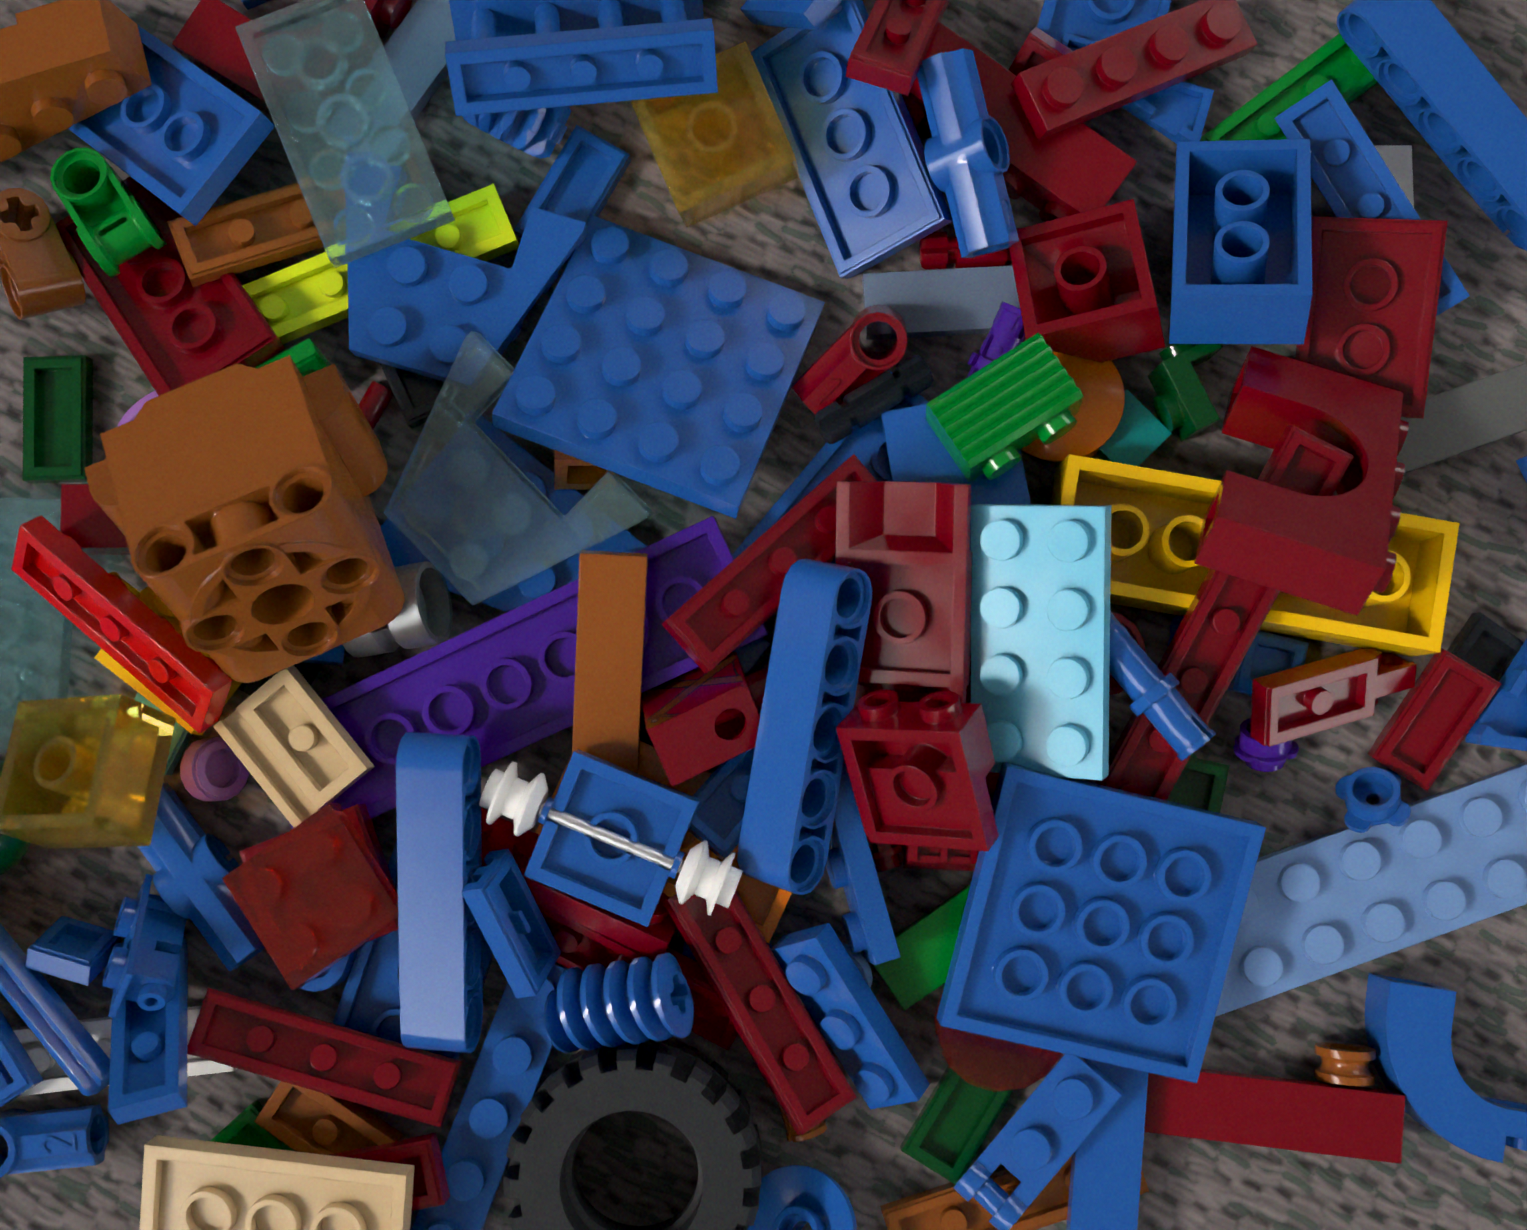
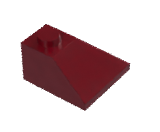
(1088, 284)

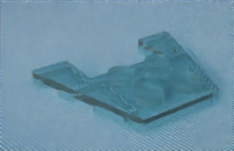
(476, 508)

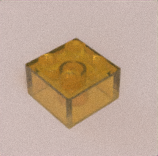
(719, 144)
(84, 772)

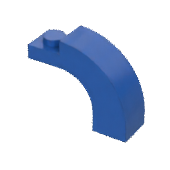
(1412, 1039)

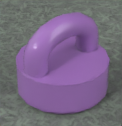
(212, 770)

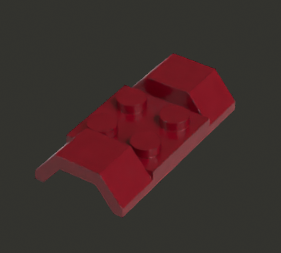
(919, 564)

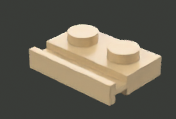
(293, 746)

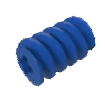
(619, 1004)

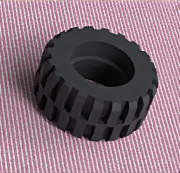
(642, 1079)

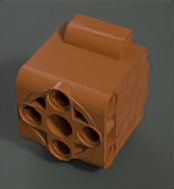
(254, 514)

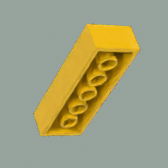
(1157, 538)

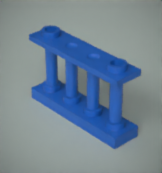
(576, 52)

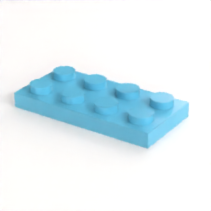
(1043, 635)

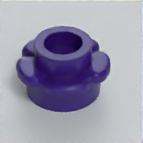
(1262, 757)

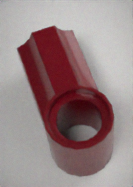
(848, 362)

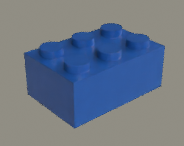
(1241, 242)

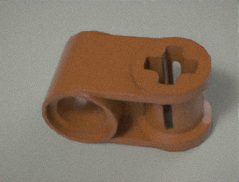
(34, 262)

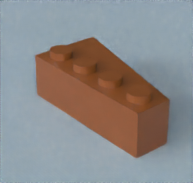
(65, 67)

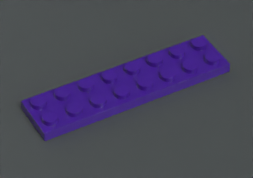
(516, 672)

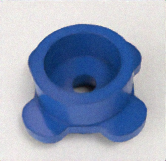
(1372, 783)

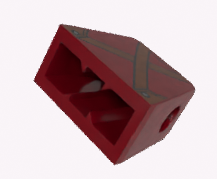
(704, 717)

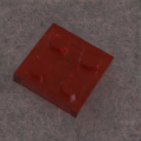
(314, 895)

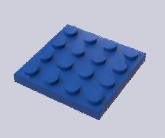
(660, 366)
(1100, 923)

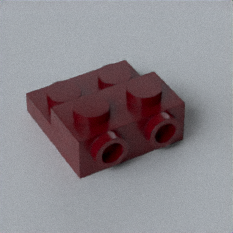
(920, 770)

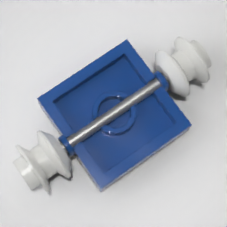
(610, 837)

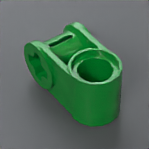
(103, 209)

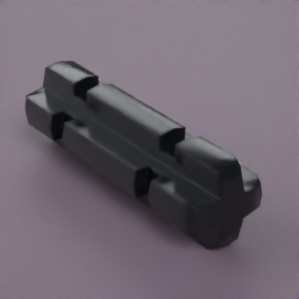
(873, 399)

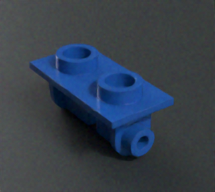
(137, 969)

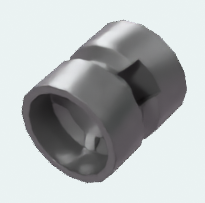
(423, 618)

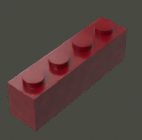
(1056, 174)

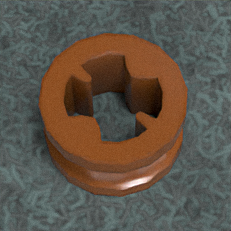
(1345, 1064)

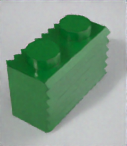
(1005, 409)

